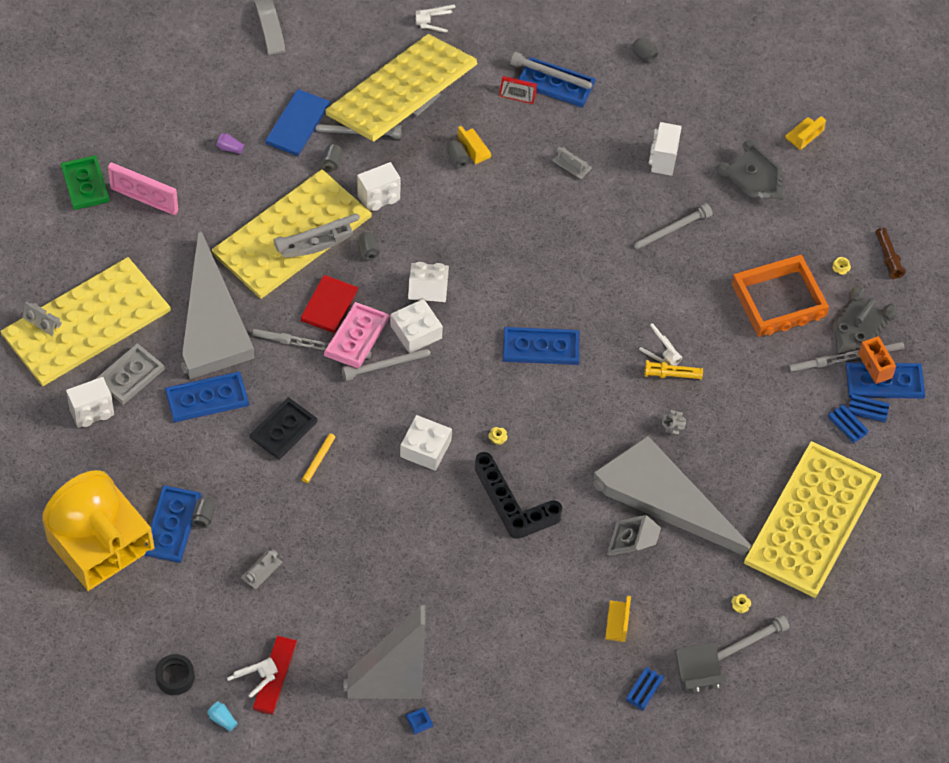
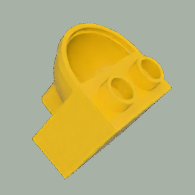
(95, 528)

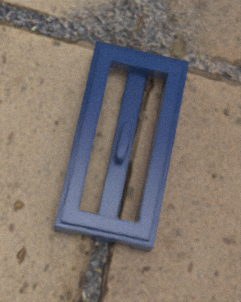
(869, 405)
(849, 419)
(653, 675)

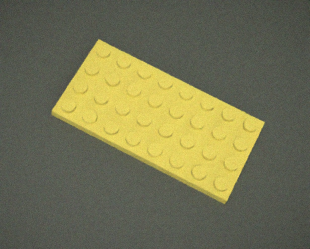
(400, 87)
(251, 250)
(91, 319)
(813, 519)

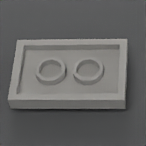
(131, 373)

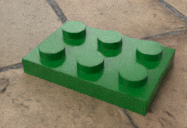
(85, 182)

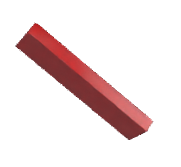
(281, 656)

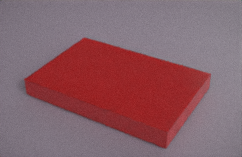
(329, 304)

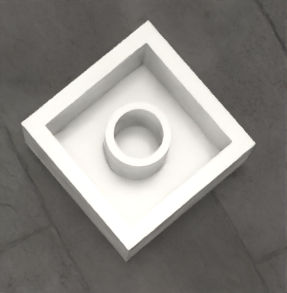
(664, 148)
(378, 187)
(428, 282)
(416, 326)
(90, 402)
(426, 442)

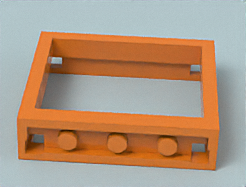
(771, 271)

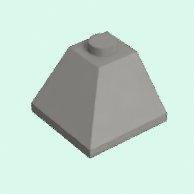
(633, 535)

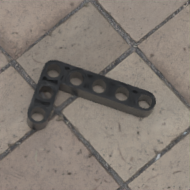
(508, 502)

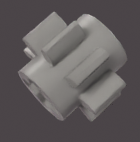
(674, 422)

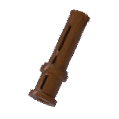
(892, 259)

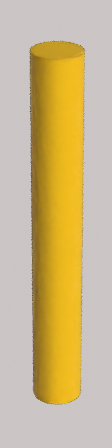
(318, 458)

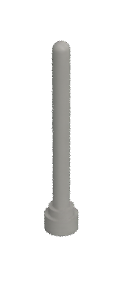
(519, 60)
(395, 132)
(703, 211)
(282, 243)
(350, 372)
(779, 624)

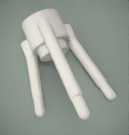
(423, 17)
(670, 356)
(265, 668)

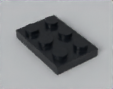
(283, 428)

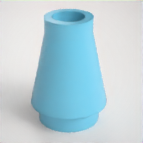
(222, 716)

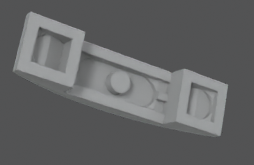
(270, 26)
(318, 242)

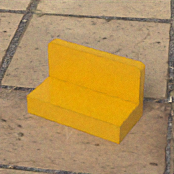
(806, 132)
(474, 145)
(618, 620)

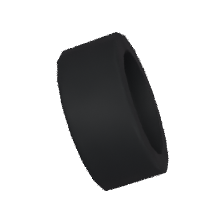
(170, 660)

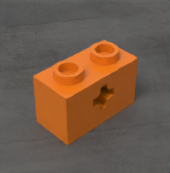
(877, 360)

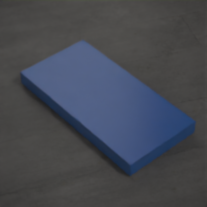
(556, 87)
(297, 122)
(541, 345)
(906, 382)
(206, 396)
(172, 523)

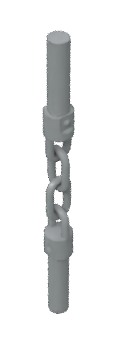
(286, 339)
(822, 361)

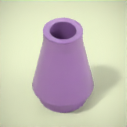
(228, 143)

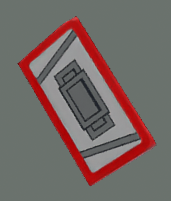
(518, 90)

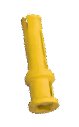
(663, 370)

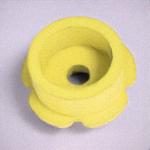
(841, 261)
(498, 440)
(741, 608)

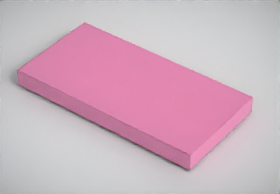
(143, 188)
(356, 335)

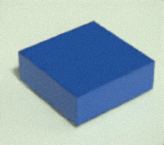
(419, 720)

